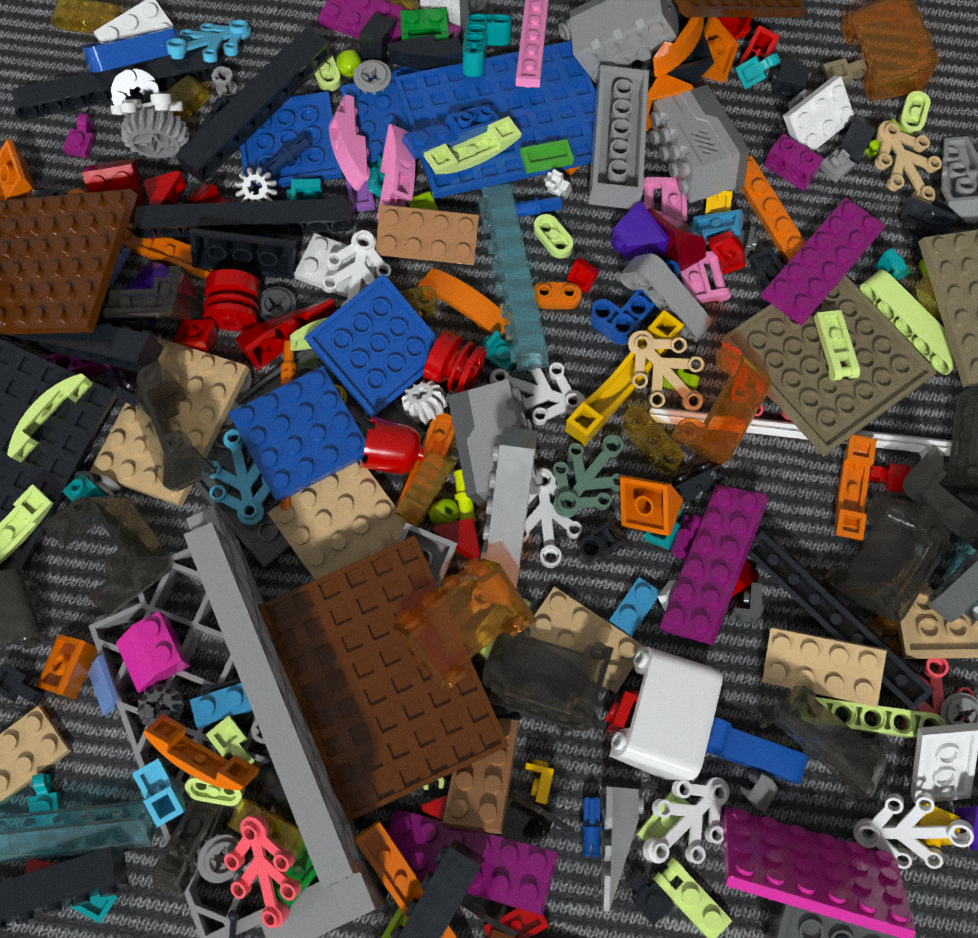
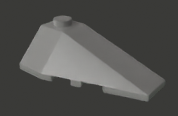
(960, 177)
(619, 820)

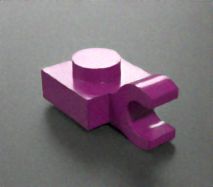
(80, 141)
(685, 536)

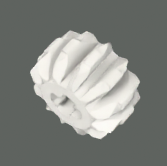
(248, 185)
(424, 401)

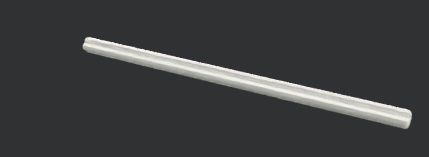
(788, 429)

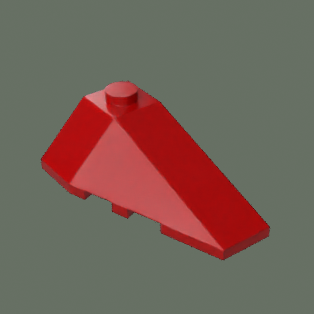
(266, 340)

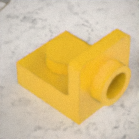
(719, 203)
(540, 786)

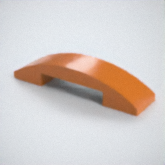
(673, 54)
(465, 300)
(853, 487)
(196, 759)

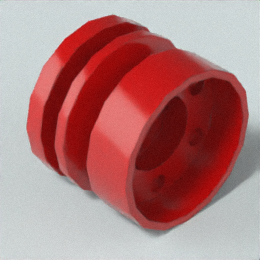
(231, 299)
(452, 362)

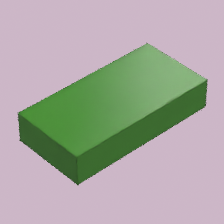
(546, 156)

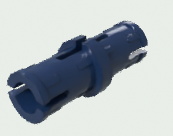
(287, 155)

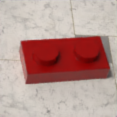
(522, 921)

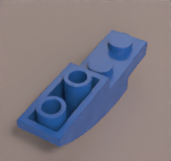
(456, 129)

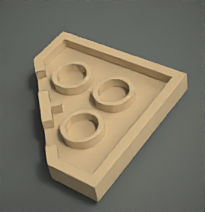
(930, 636)

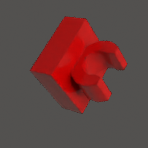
(583, 275)

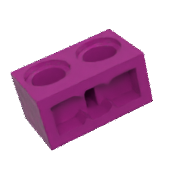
(793, 162)

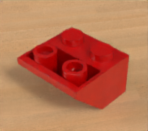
(114, 176)

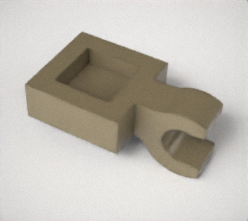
(845, 70)

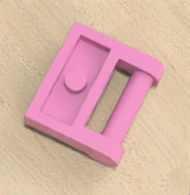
(671, 199)
(697, 282)

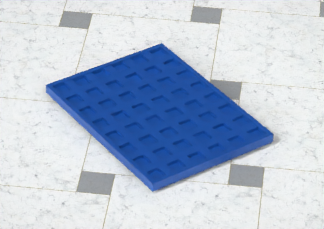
(546, 114)

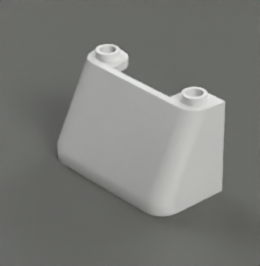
(670, 716)

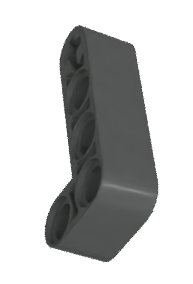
(957, 591)

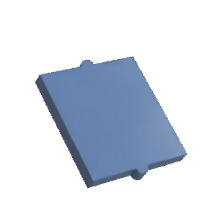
(103, 685)

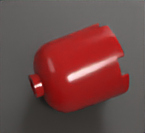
(392, 447)

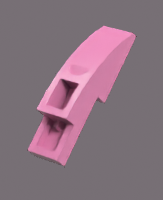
(348, 145)
(398, 169)

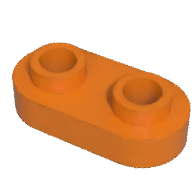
(556, 295)

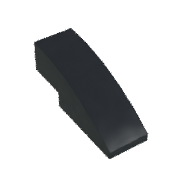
(425, 53)

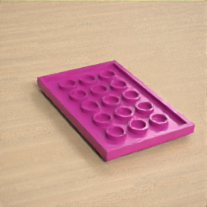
(815, 873)

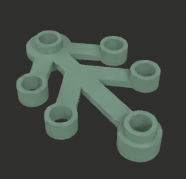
(587, 479)

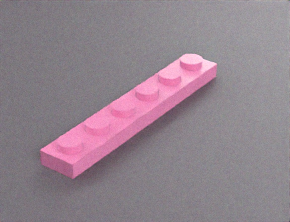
(532, 43)

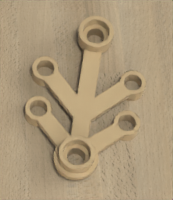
(891, 137)
(662, 367)

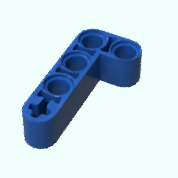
(128, 50)
(625, 317)
(756, 752)

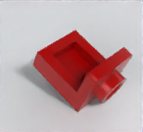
(736, 26)
(729, 250)

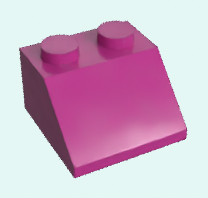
(152, 651)

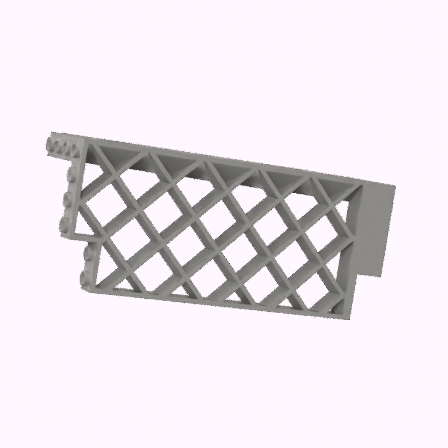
(346, 882)

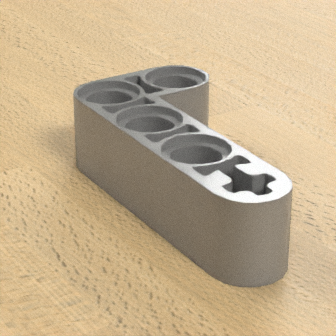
(667, 293)

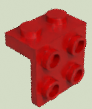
(619, 710)

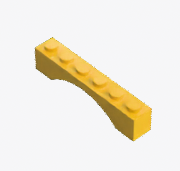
(604, 402)

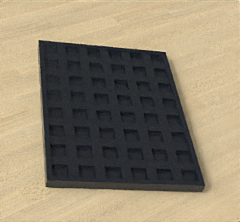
(61, 438)

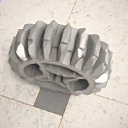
(154, 133)

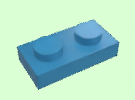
(718, 223)
(634, 607)
(219, 704)

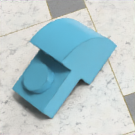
(161, 793)

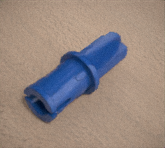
(536, 206)
(591, 826)

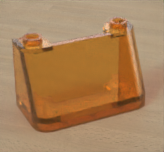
(732, 410)

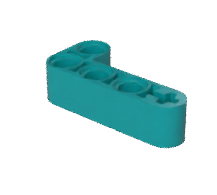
(480, 32)

